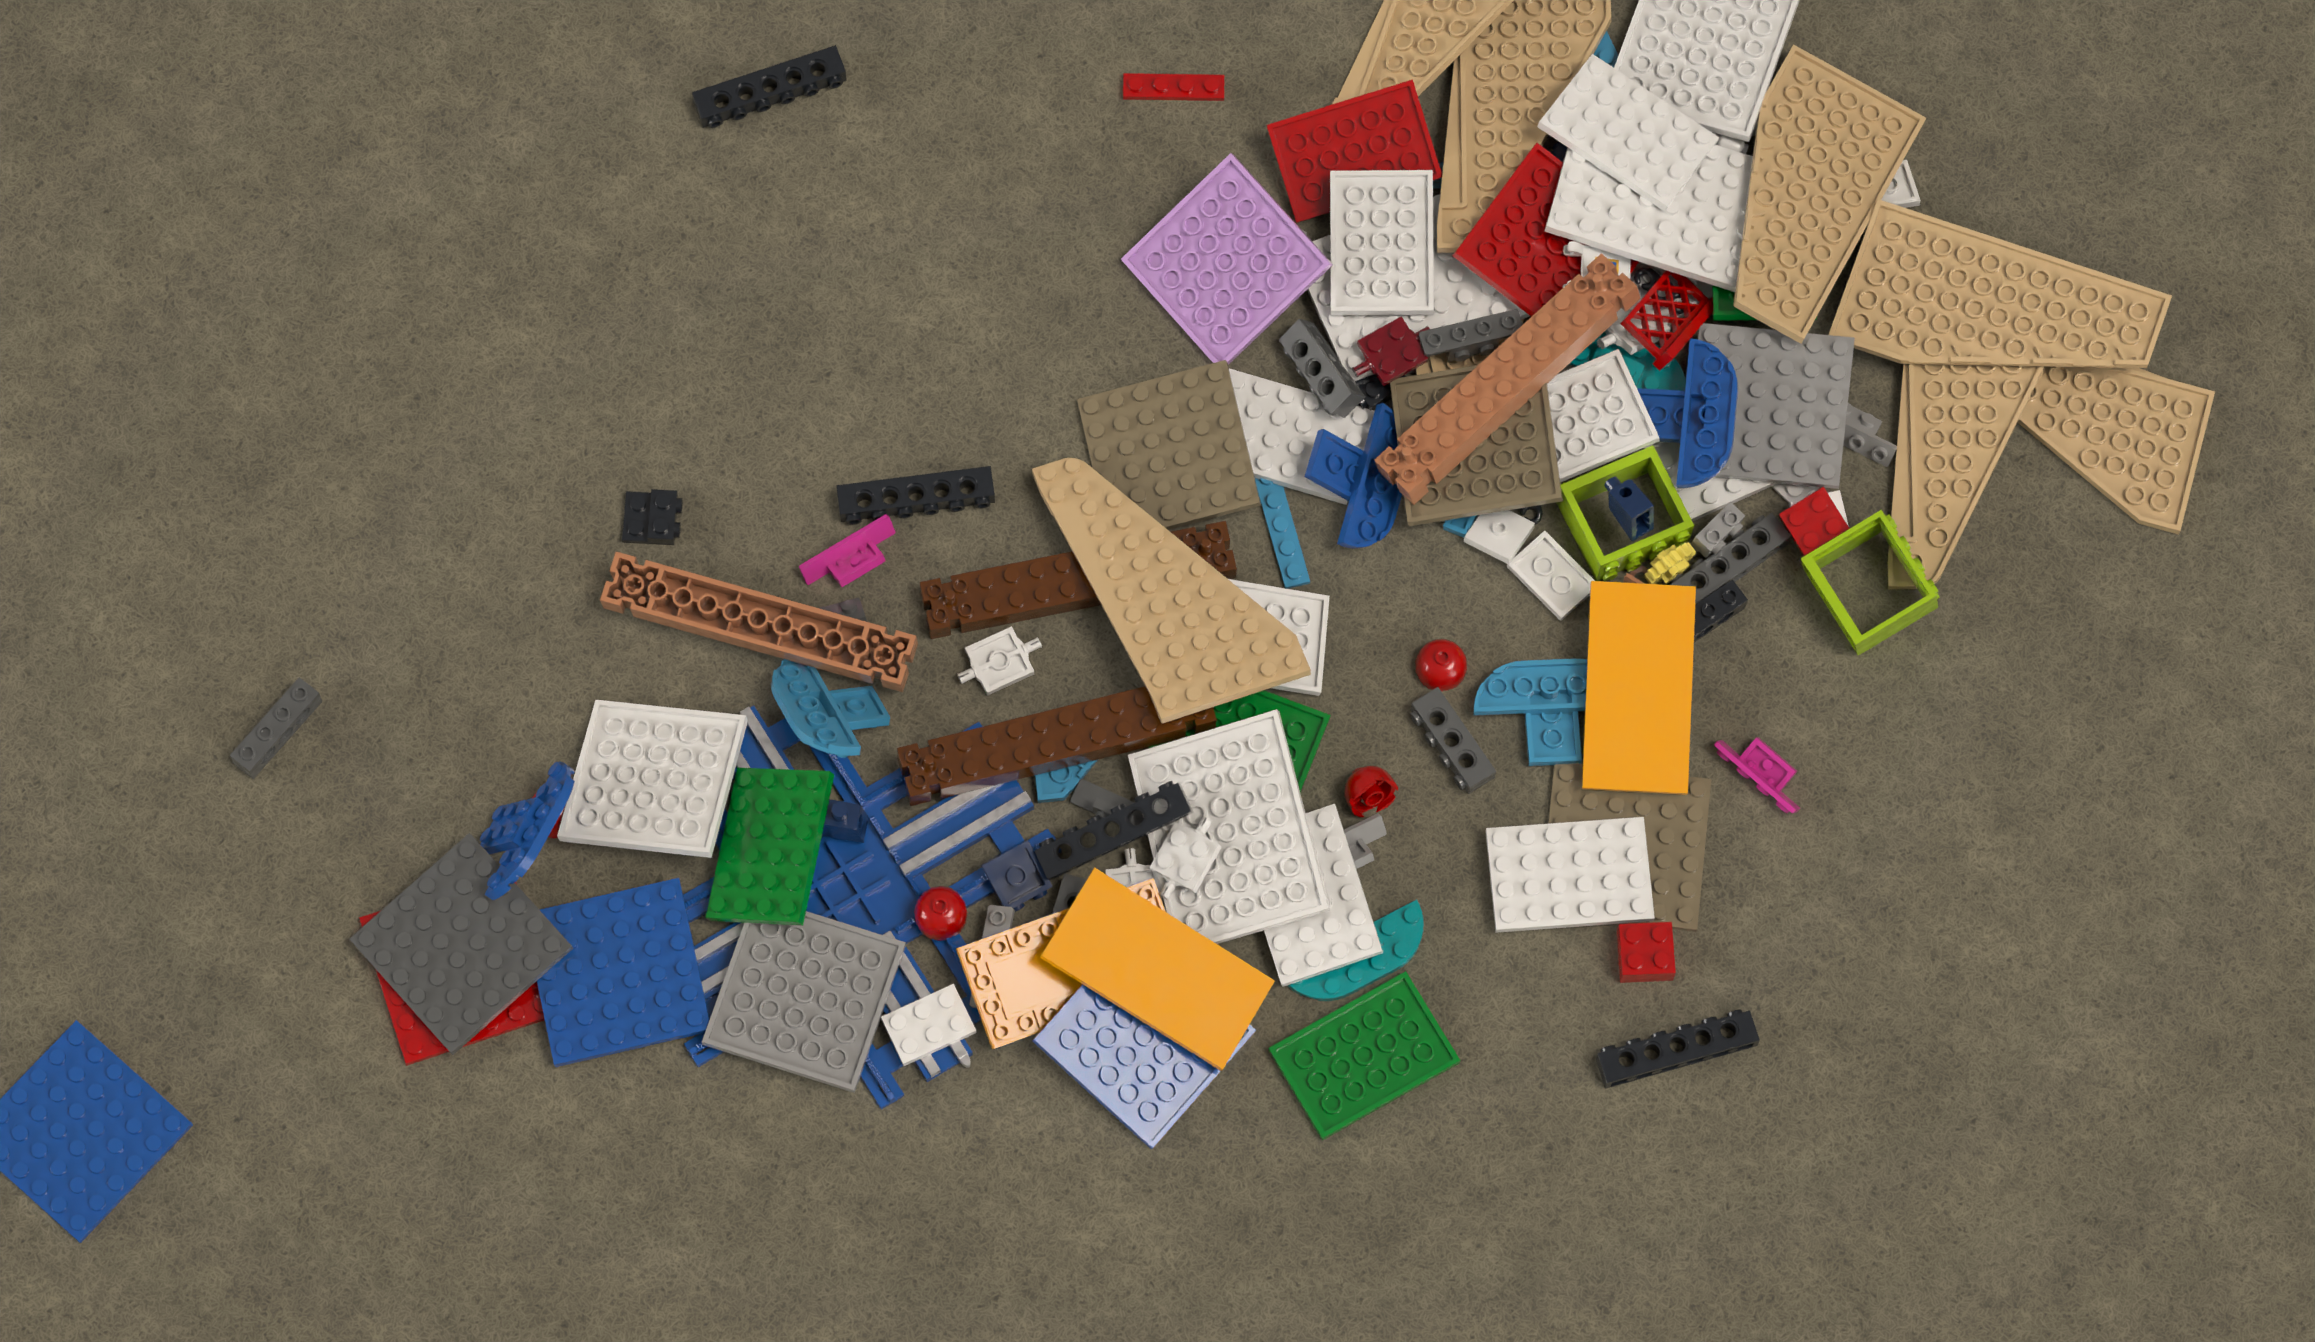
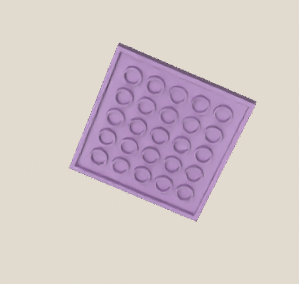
(1226, 261)

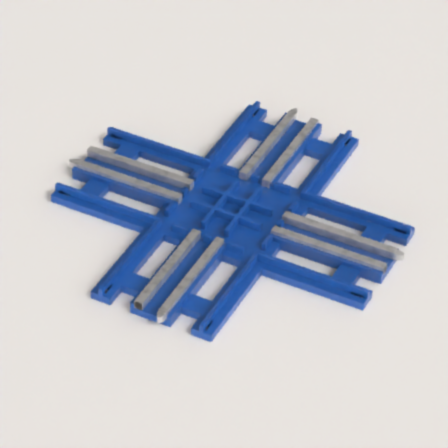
(875, 884)

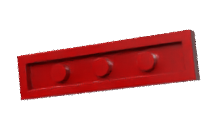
(1173, 87)

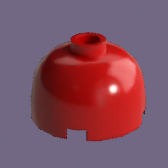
(1441, 665)
(1371, 785)
(940, 913)

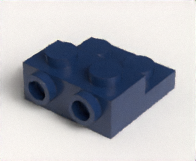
(1016, 876)

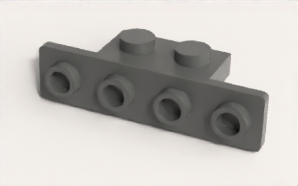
(1470, 336)
(1101, 801)

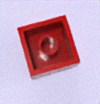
(1813, 521)
(1646, 952)

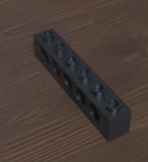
(754, 83)
(926, 484)
(1718, 609)
(1177, 808)
(1615, 1074)

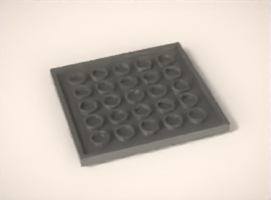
(457, 950)

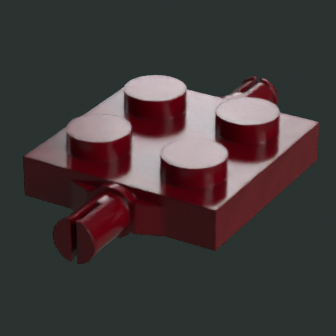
(1391, 351)

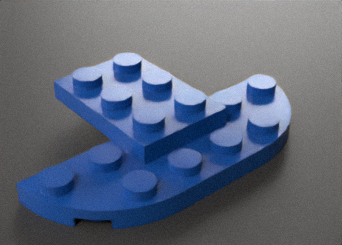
(1700, 416)
(1356, 478)
(524, 828)

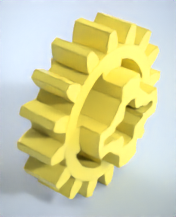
(1670, 563)

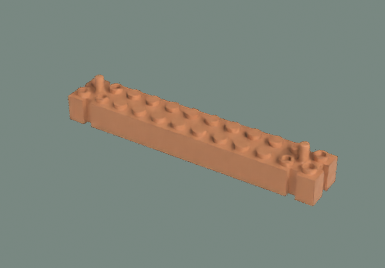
(1507, 379)
(759, 621)

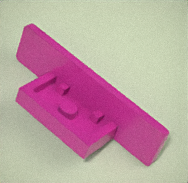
(850, 556)
(1764, 768)

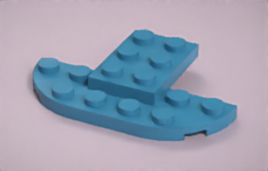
(1550, 698)
(824, 716)

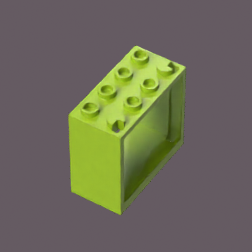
(1848, 541)
(1631, 556)

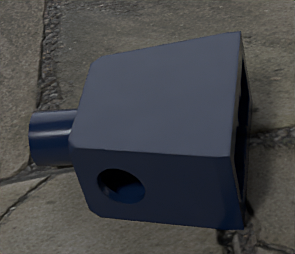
(1630, 507)
(843, 821)

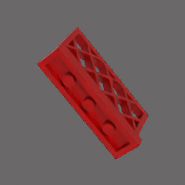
(1681, 333)

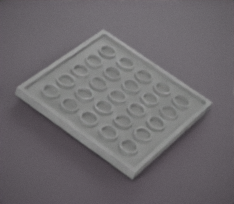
(1787, 404)
(805, 997)

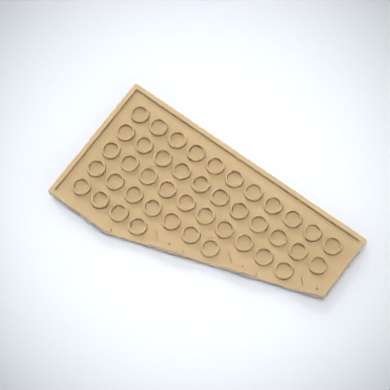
(1815, 177)
(1972, 299)

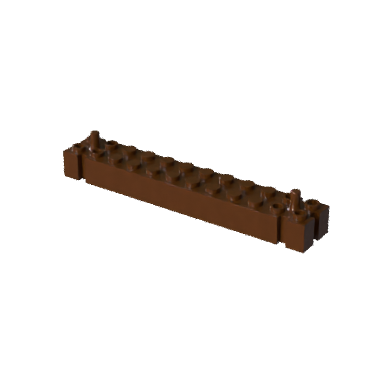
(1040, 586)
(1040, 744)

